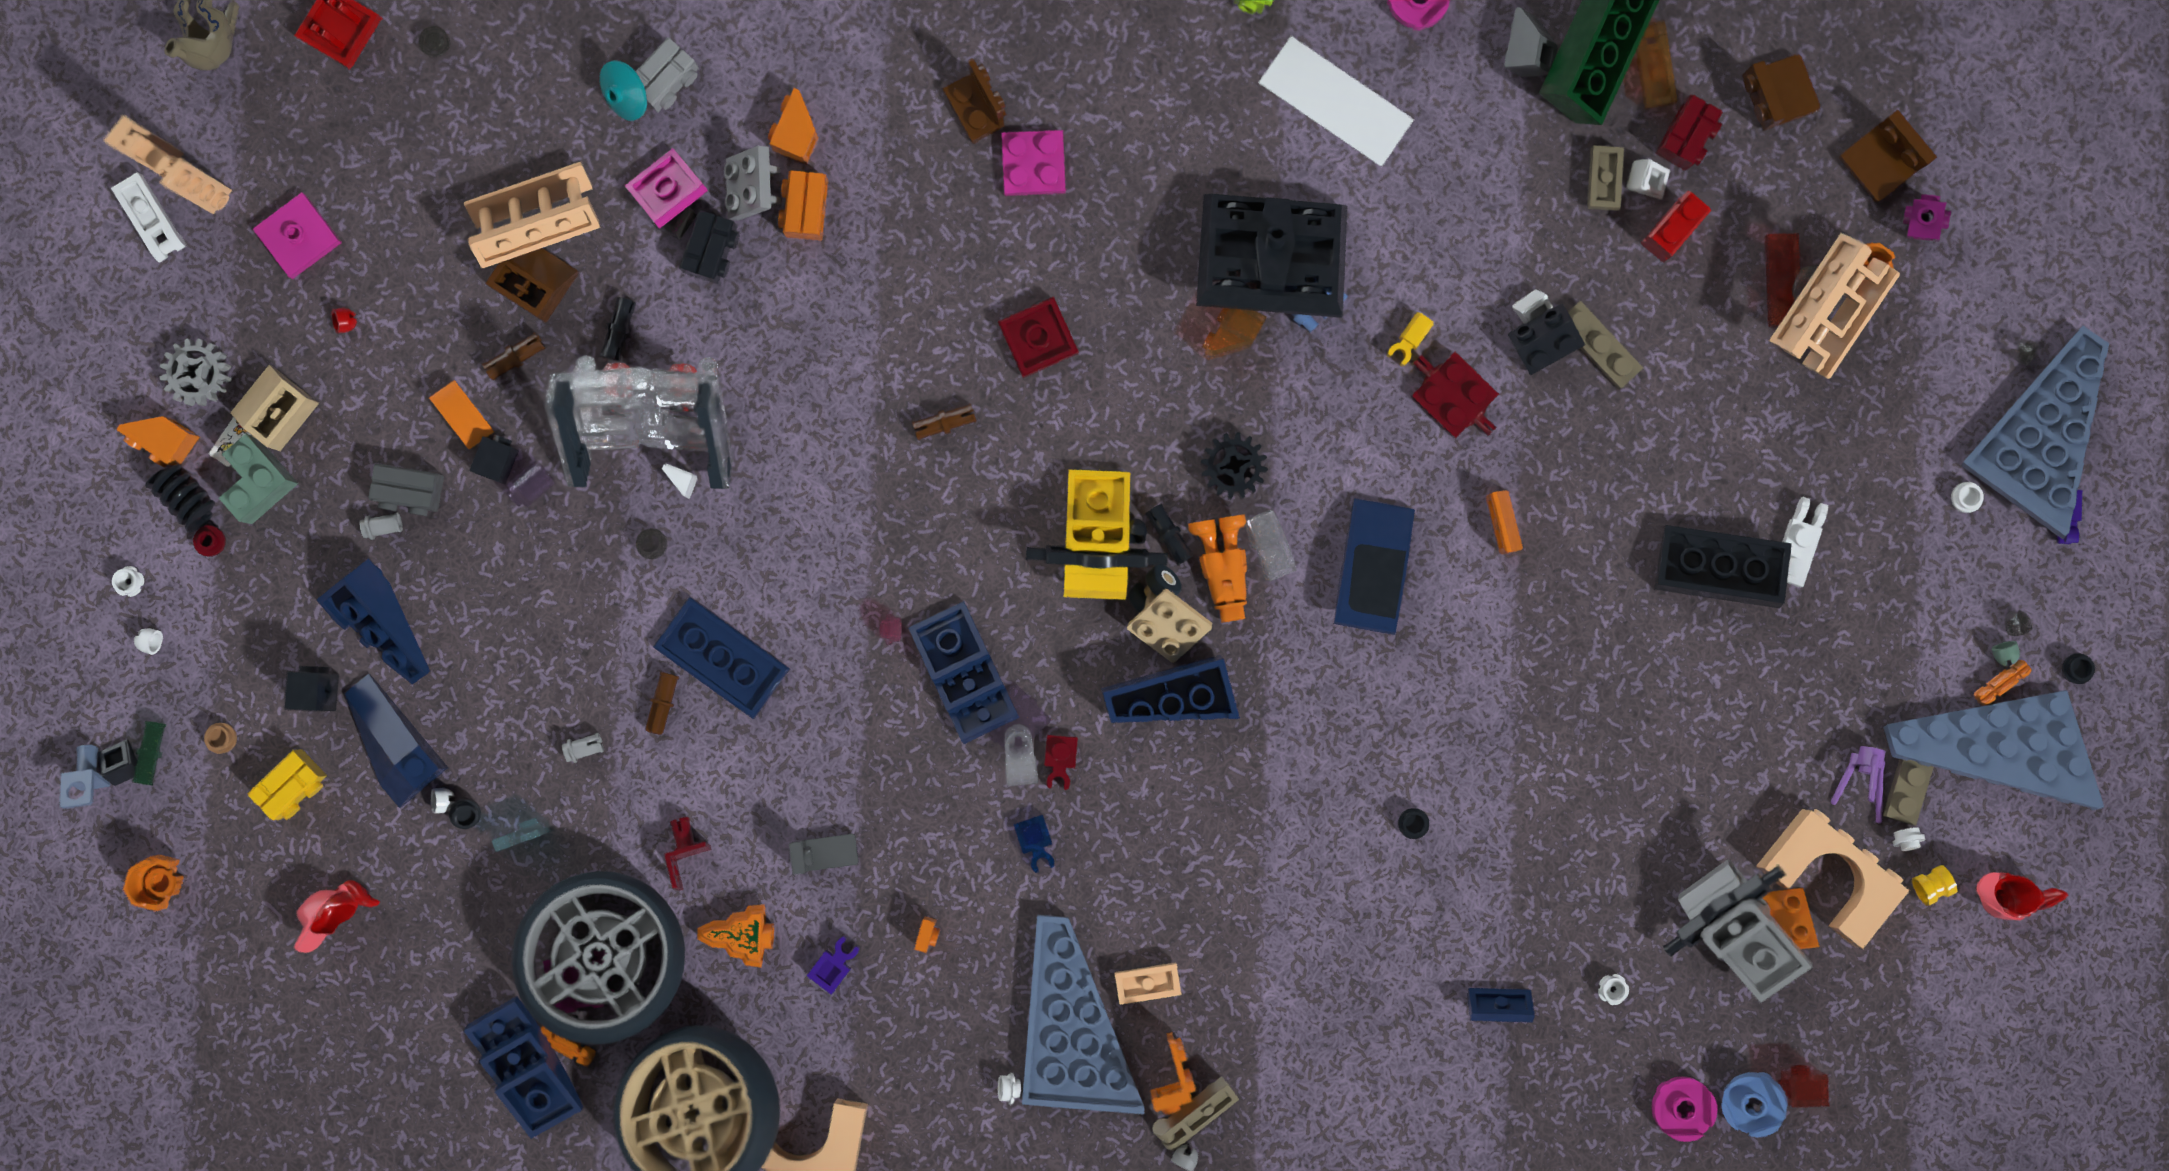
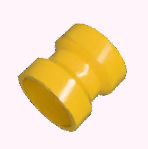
(1934, 885)

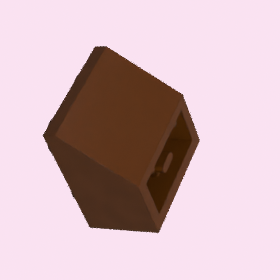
(533, 281)

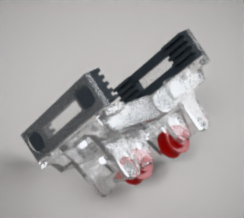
(636, 401)

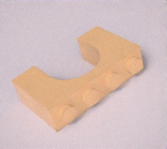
(1874, 891)
(838, 1152)

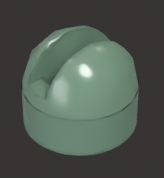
(2006, 651)

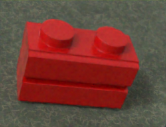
(1676, 226)

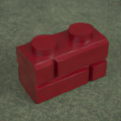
(1689, 132)

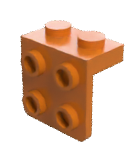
(1171, 1096)

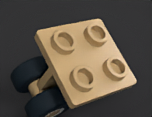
(1164, 618)

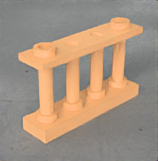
(536, 230)

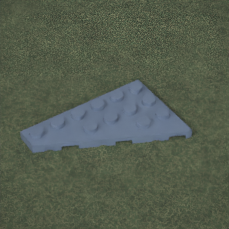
(2042, 440)
(2009, 743)
(1070, 1040)

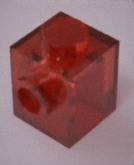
(1805, 1087)

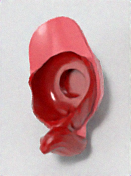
(2015, 896)
(327, 910)

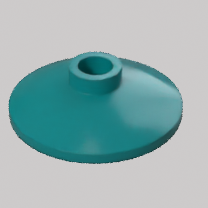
(623, 90)

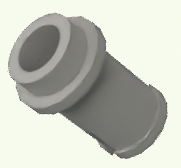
(380, 525)
(582, 747)

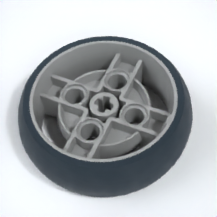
(592, 987)

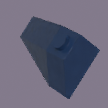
(371, 608)
(395, 747)

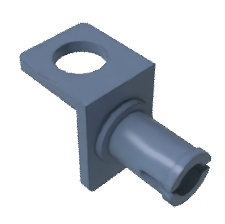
(83, 778)

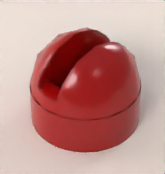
(343, 320)

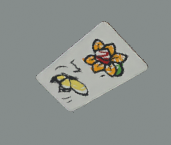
(230, 435)

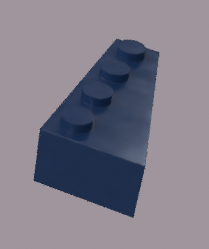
(1176, 694)

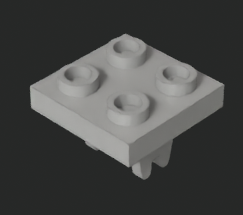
(749, 183)

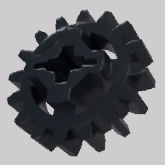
(1230, 452)

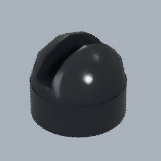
(1137, 531)

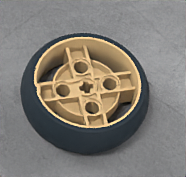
(682, 1056)

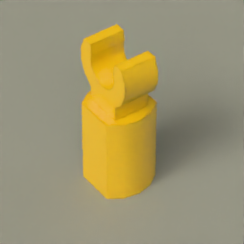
(1412, 336)

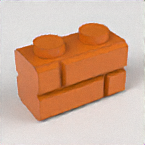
(804, 205)

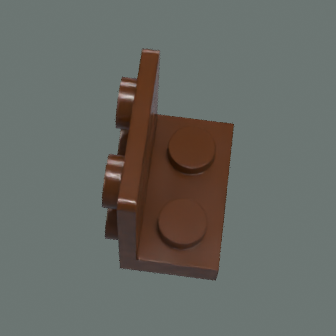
(975, 104)
(1887, 156)

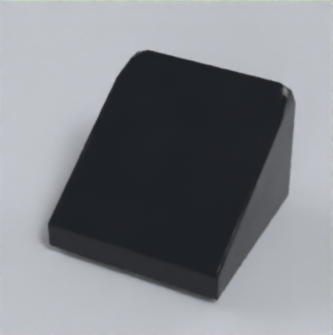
(118, 763)

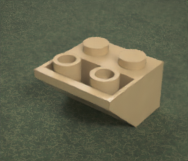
(273, 409)

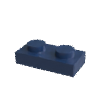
(1500, 1005)

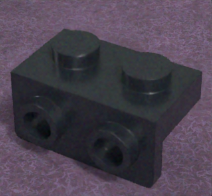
(1546, 339)

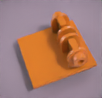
(1793, 915)

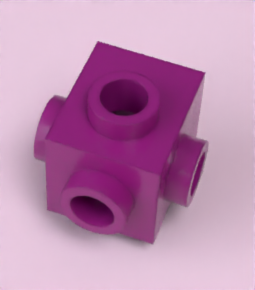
(1926, 230)

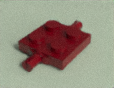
(1455, 395)

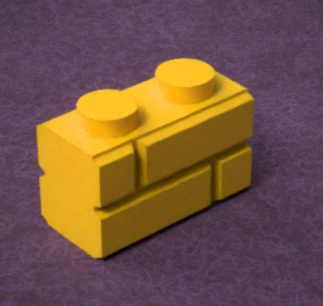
(288, 785)

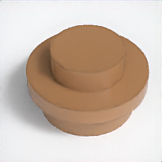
(220, 738)

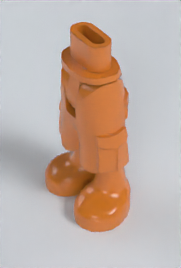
(1224, 569)

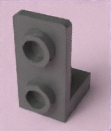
(823, 853)

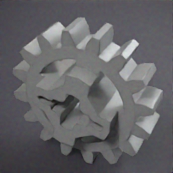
(181, 372)

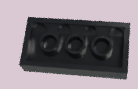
(1723, 566)

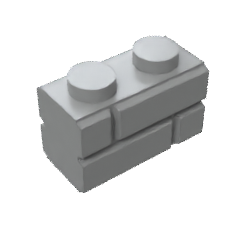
(666, 73)

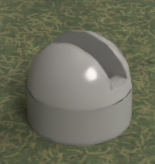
(1185, 1160)

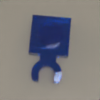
(1034, 837)

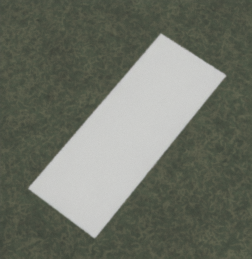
(1336, 101)

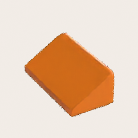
(1504, 522)

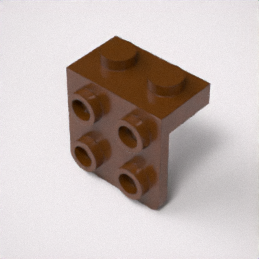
(1780, 91)

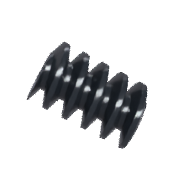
(181, 497)

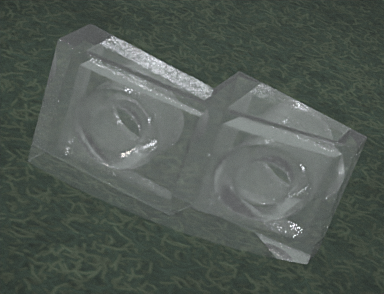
(1271, 544)

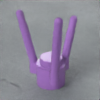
(1872, 763)

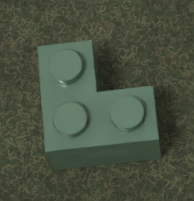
(262, 480)

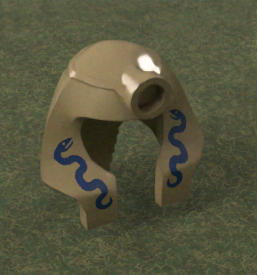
(198, 46)

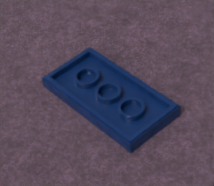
(721, 658)

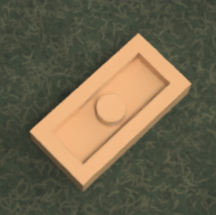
(1147, 983)

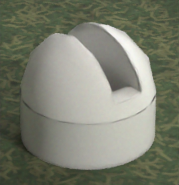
(148, 641)
(440, 800)

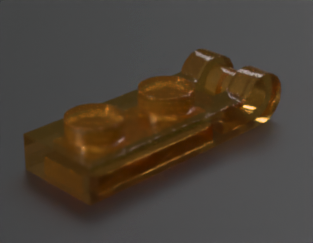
(1656, 68)

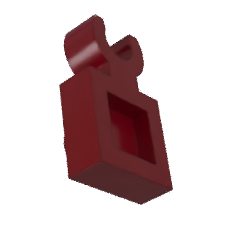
(1060, 755)

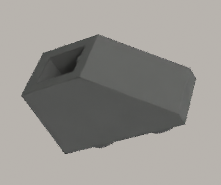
(1530, 46)

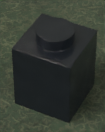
(494, 459)

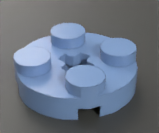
(1762, 1088)

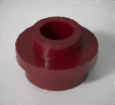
(218, 541)

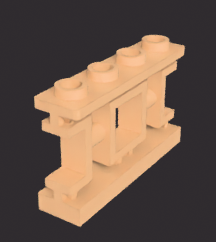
(166, 160)
(1837, 275)

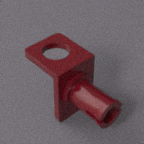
(685, 847)

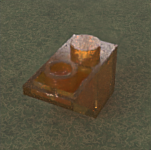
(1234, 334)

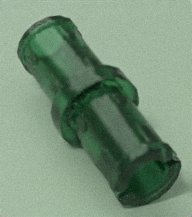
(149, 753)

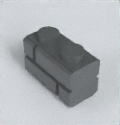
(406, 488)

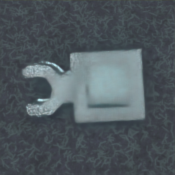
(528, 830)

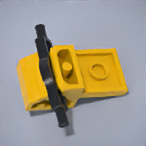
(1097, 537)

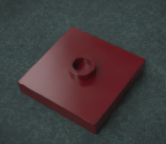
(1038, 337)

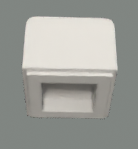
(1648, 178)
(1532, 306)
(682, 479)

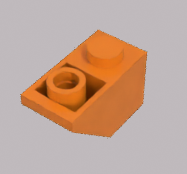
(795, 131)
(162, 437)

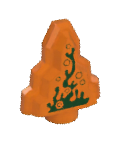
(741, 935)

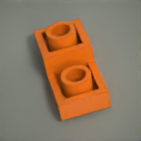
(461, 414)

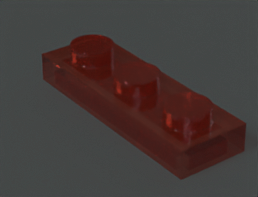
(1782, 269)

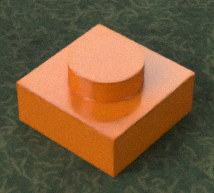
(927, 935)

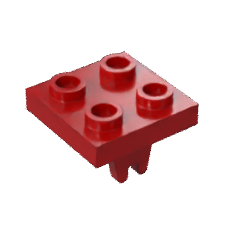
(338, 29)

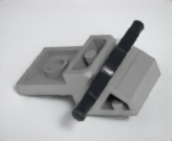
(1738, 927)

